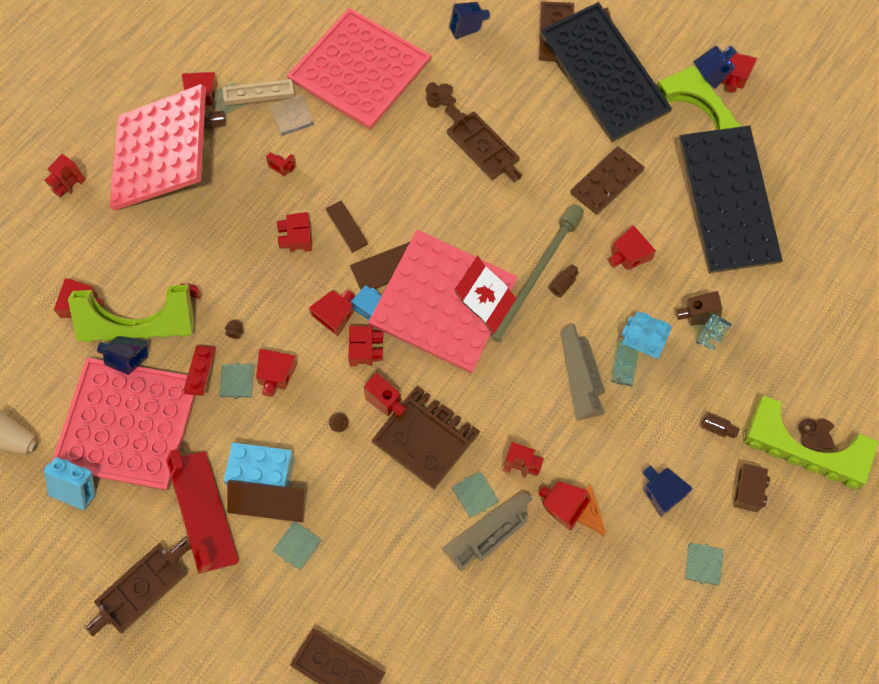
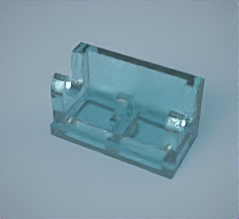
(714, 329)
(624, 365)

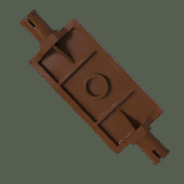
(482, 144)
(139, 588)

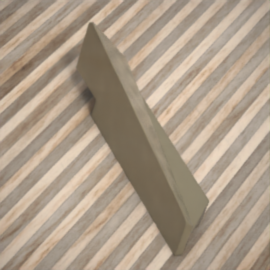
(583, 375)
(489, 532)

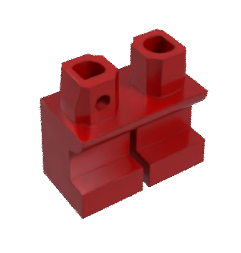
(63, 175)
(297, 230)
(361, 345)
(522, 459)

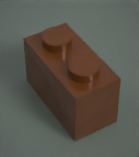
(751, 488)

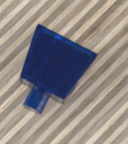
(467, 19)
(716, 64)
(124, 353)
(665, 489)

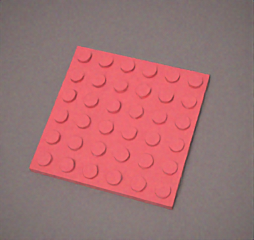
(359, 68)
(158, 148)
(423, 303)
(125, 423)

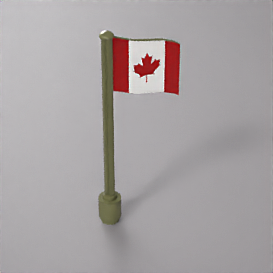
(490, 296)

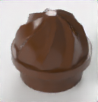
(234, 329)
(338, 422)

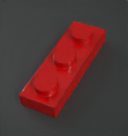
(199, 370)

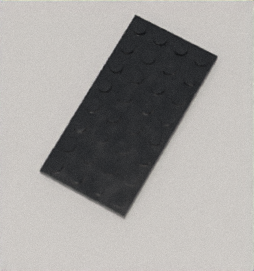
(605, 71)
(730, 199)

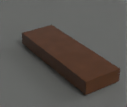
(346, 226)

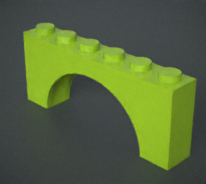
(692, 88)
(95, 323)
(771, 436)

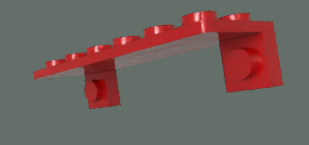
(201, 511)

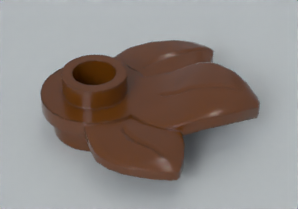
(439, 94)
(819, 435)

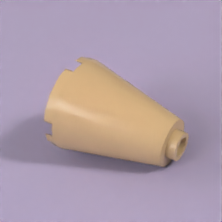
(15, 437)

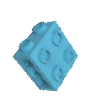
(646, 334)
(69, 483)

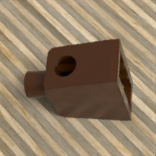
(701, 308)

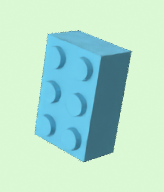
(259, 465)

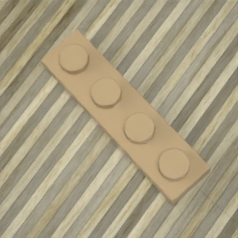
(258, 92)

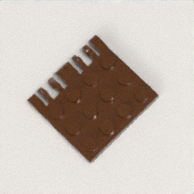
(424, 440)

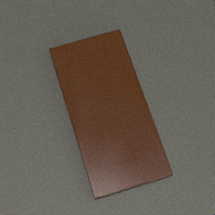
(378, 269)
(265, 501)

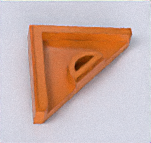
(591, 516)

